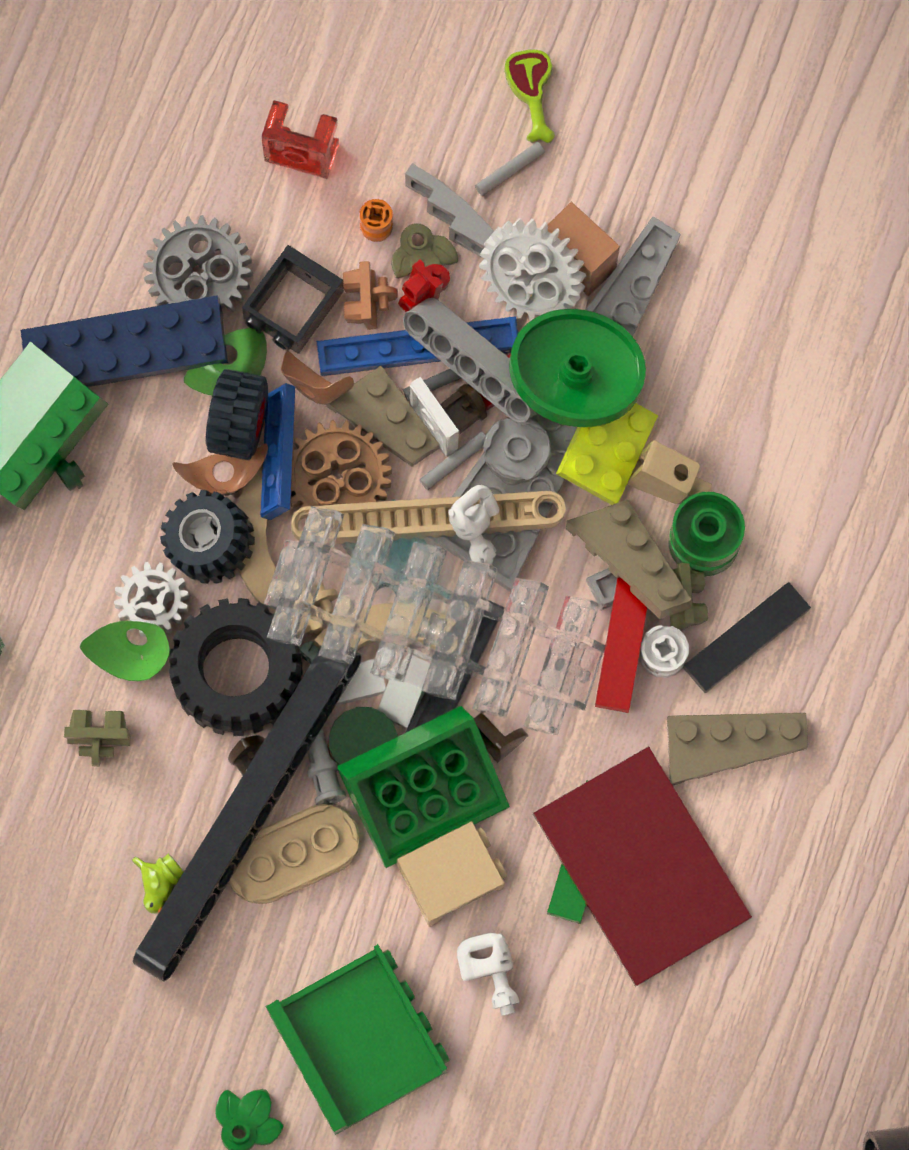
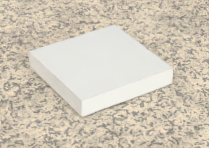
(434, 416)

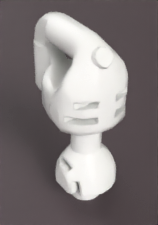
(472, 521)
(494, 966)

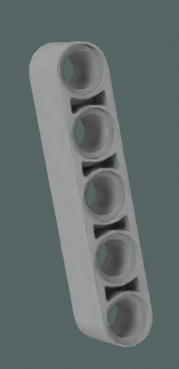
(467, 355)

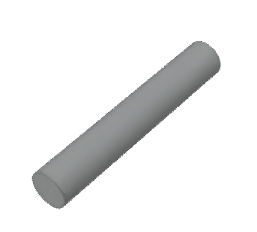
(509, 168)
(453, 461)

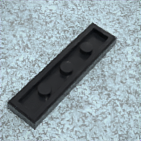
(746, 637)

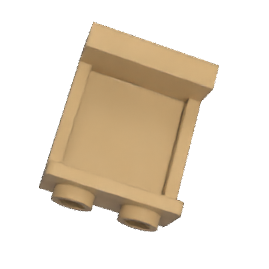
(451, 872)

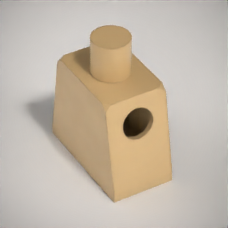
(667, 474)

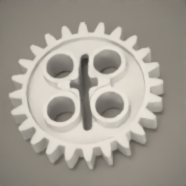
(527, 278)

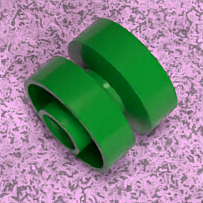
(706, 532)

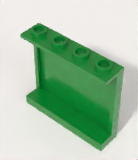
(358, 1039)

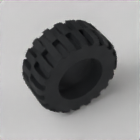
(232, 712)

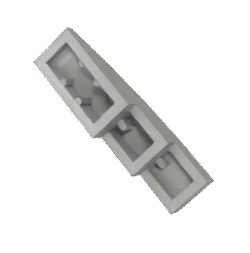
(465, 223)

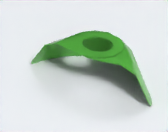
(251, 358)
(119, 657)

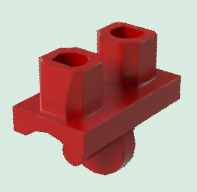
(423, 284)

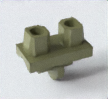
(692, 582)
(83, 733)

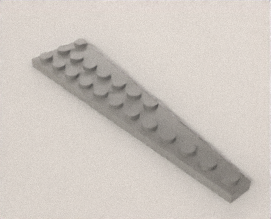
(620, 299)

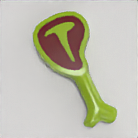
(526, 76)

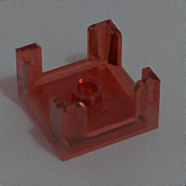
(297, 150)

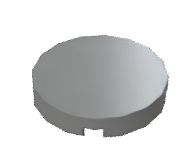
(517, 450)

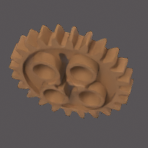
(325, 447)

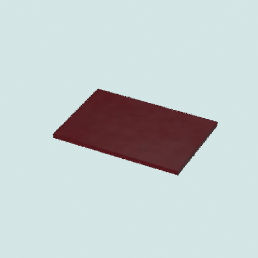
(642, 866)

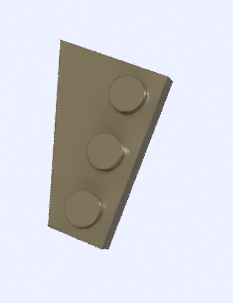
(385, 411)

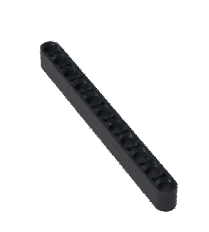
(243, 816)

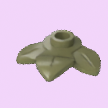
(434, 250)

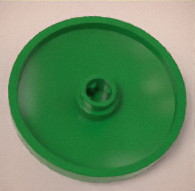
(577, 368)

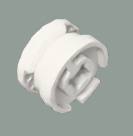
(664, 651)

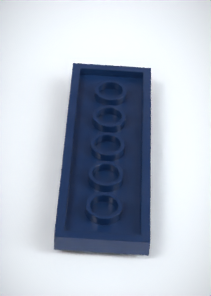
(136, 341)

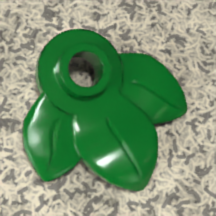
(249, 1115)

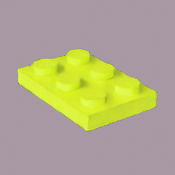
(606, 455)

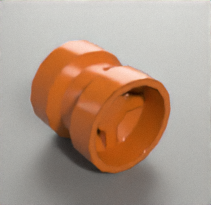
(376, 227)

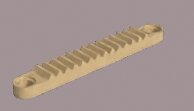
(431, 516)

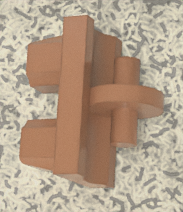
(364, 281)

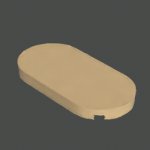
(296, 854)

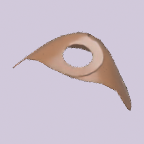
(311, 384)
(201, 472)

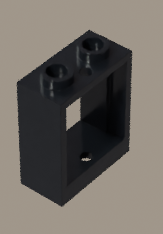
(311, 273)

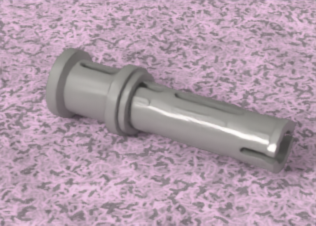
(323, 772)

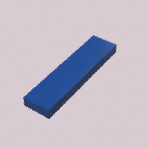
(278, 460)

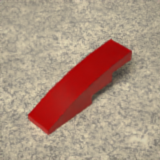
(621, 650)

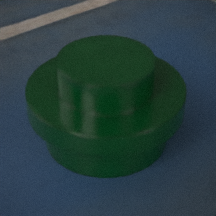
(70, 474)

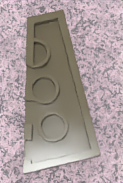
(632, 554)
(726, 741)

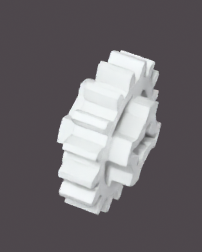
(163, 592)

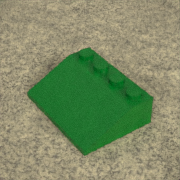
(40, 422)
(423, 785)

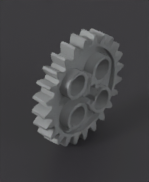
(179, 248)

